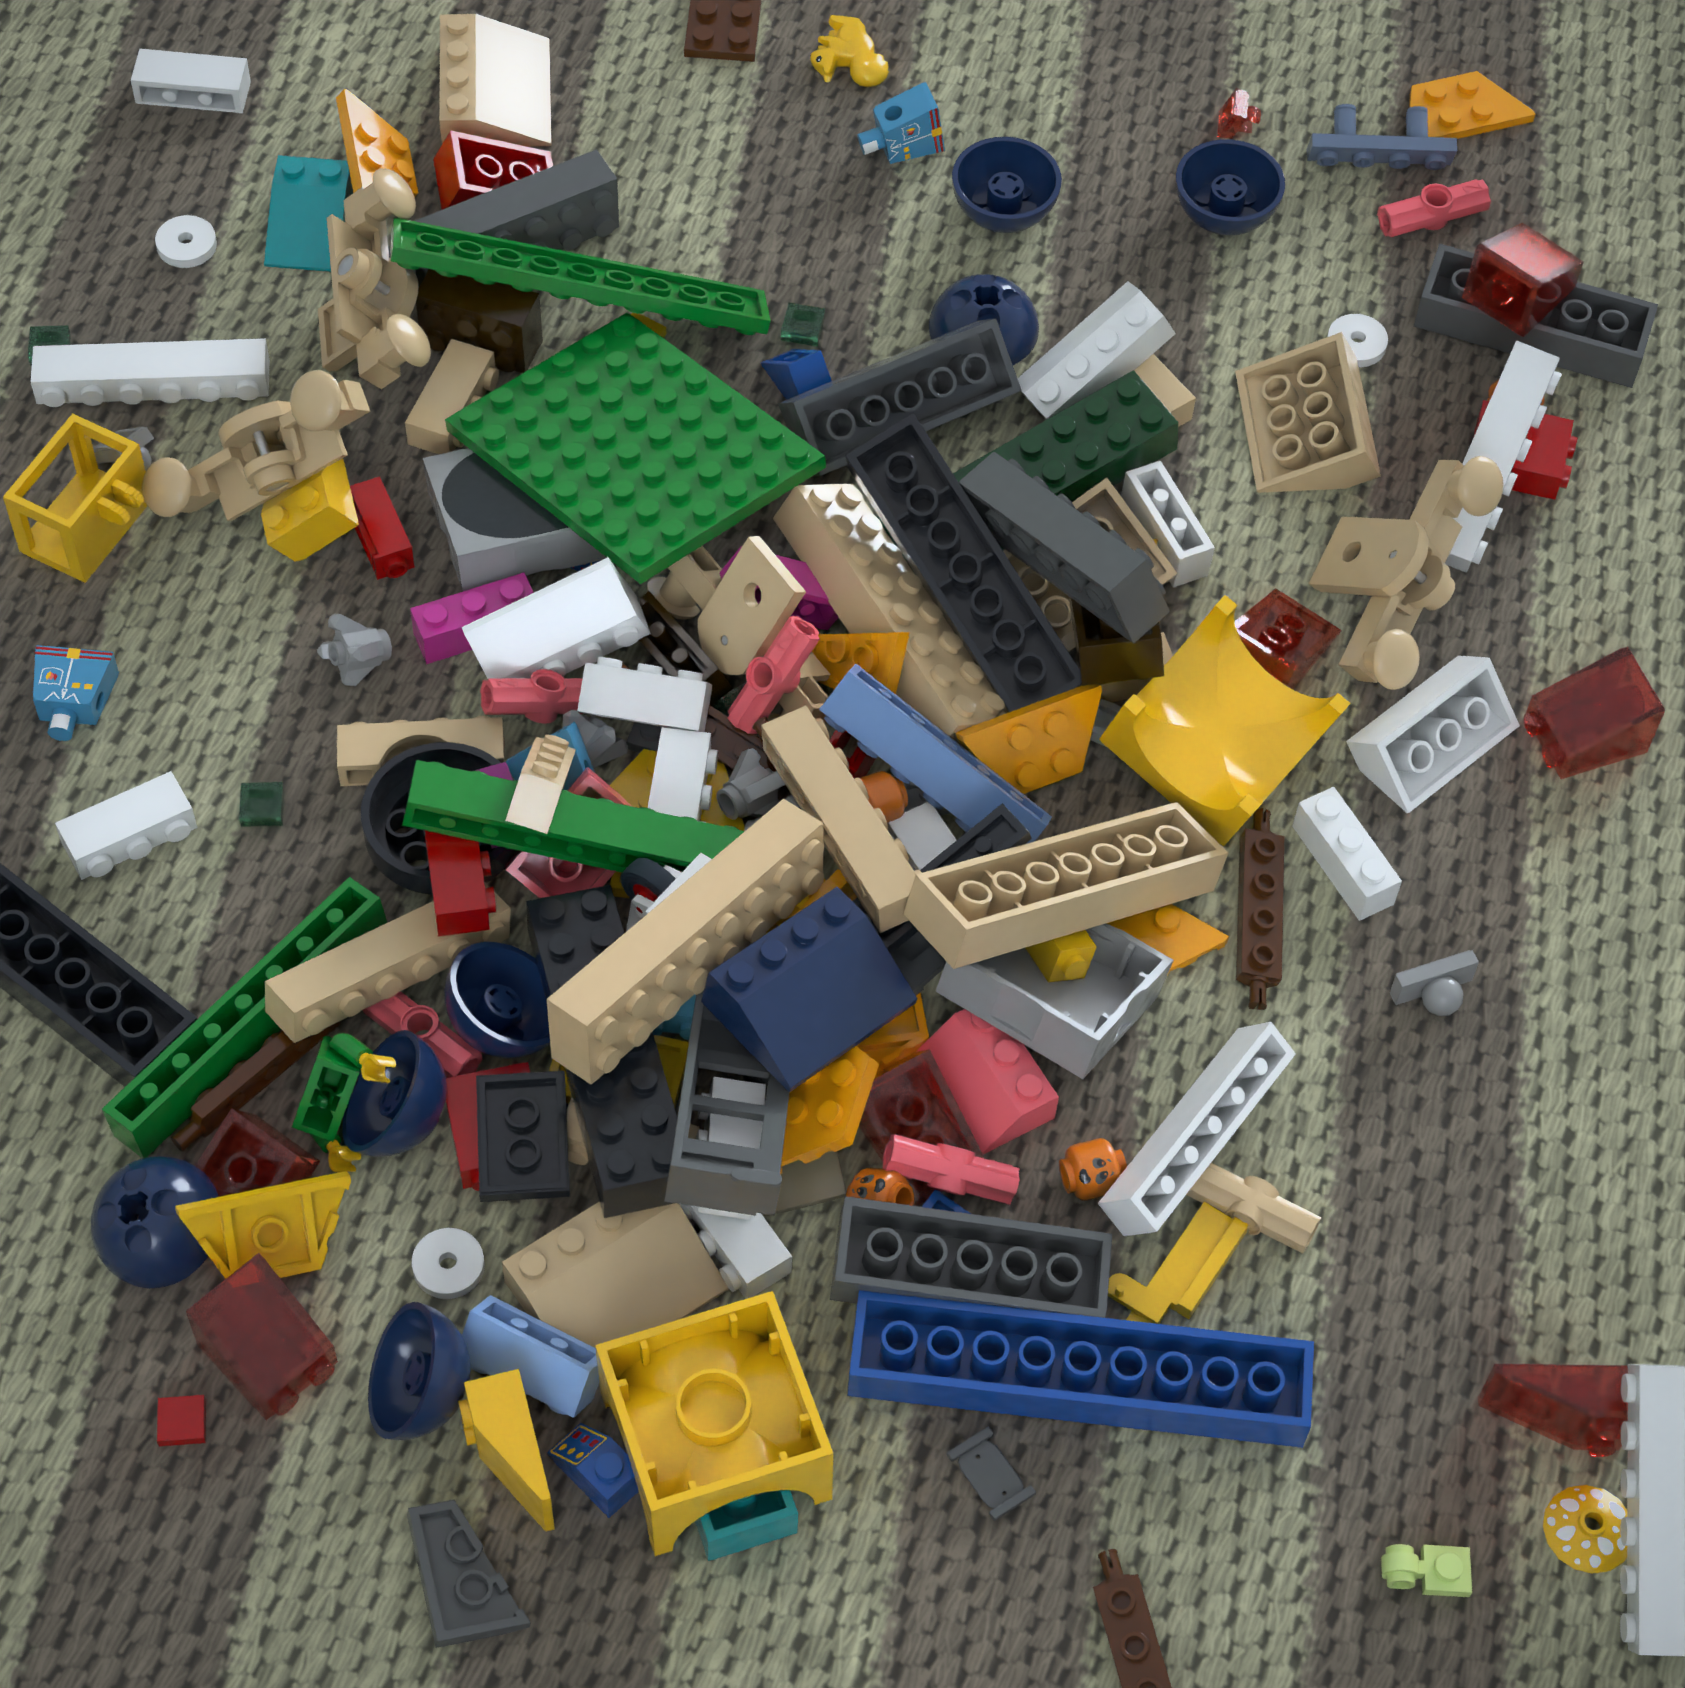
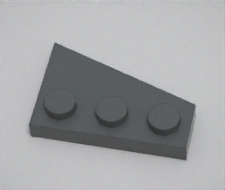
(458, 1581)

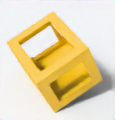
(89, 511)

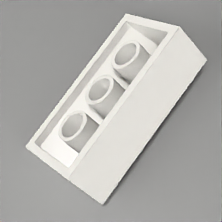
(1096, 351)
(559, 625)
(1435, 731)

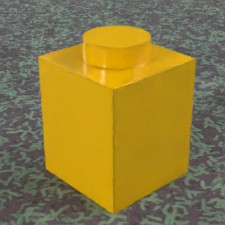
(1064, 956)

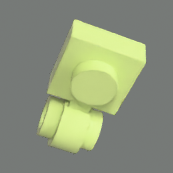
(1441, 1568)

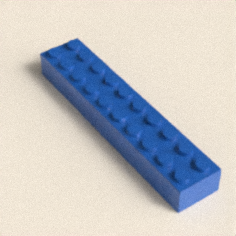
(1082, 1369)

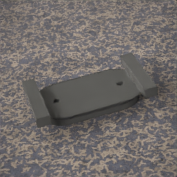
(990, 1474)

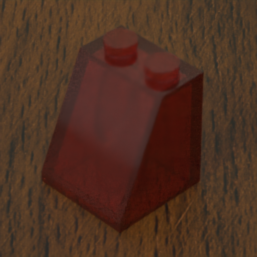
(1520, 277)
(1595, 715)
(262, 1338)

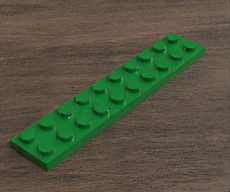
(579, 276)

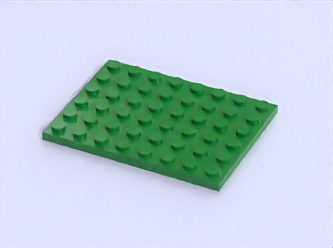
(635, 446)

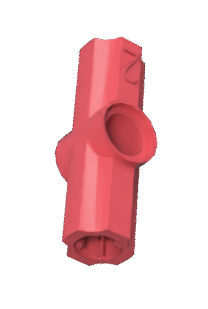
(1434, 207)
(773, 674)
(535, 697)
(404, 1014)
(951, 1169)

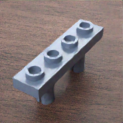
(1371, 149)

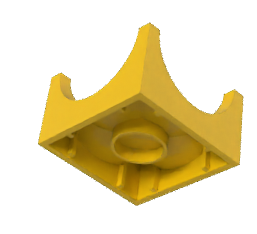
(1218, 727)
(714, 1414)

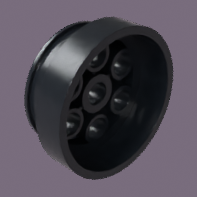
(385, 807)

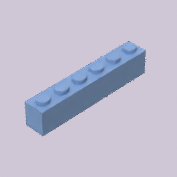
(924, 754)

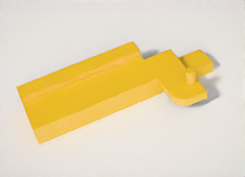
(1185, 1271)

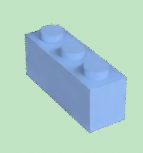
(550, 1362)

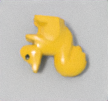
(849, 47)

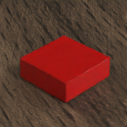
(181, 1420)

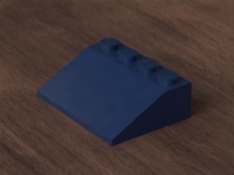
(809, 989)

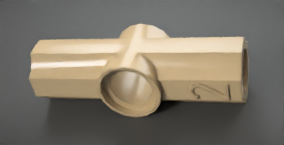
(1257, 1205)

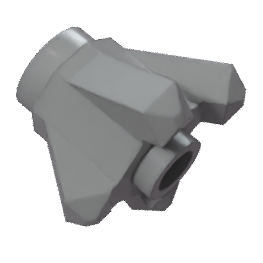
(355, 648)
(598, 737)
(750, 788)

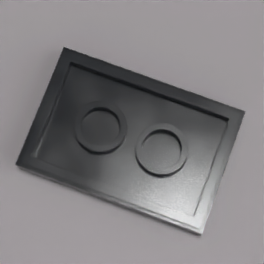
(522, 1136)

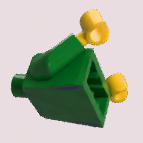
(330, 1090)

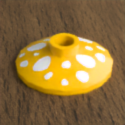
(1576, 1543)

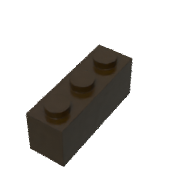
(676, 649)

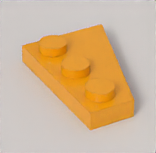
(874, 652)

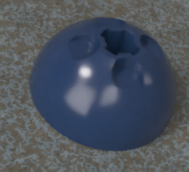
(1006, 183)
(1229, 186)
(988, 298)
(497, 1000)
(401, 1113)
(158, 1245)
(417, 1373)

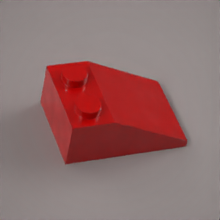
(476, 165)

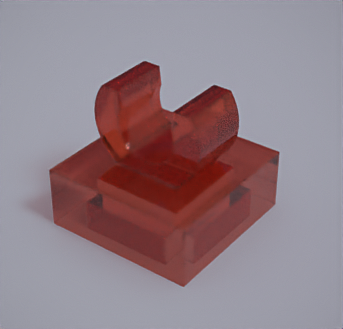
(1237, 115)

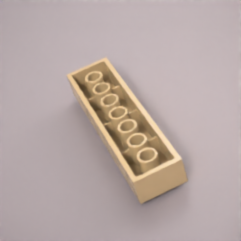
(881, 594)
(1064, 884)
(686, 936)

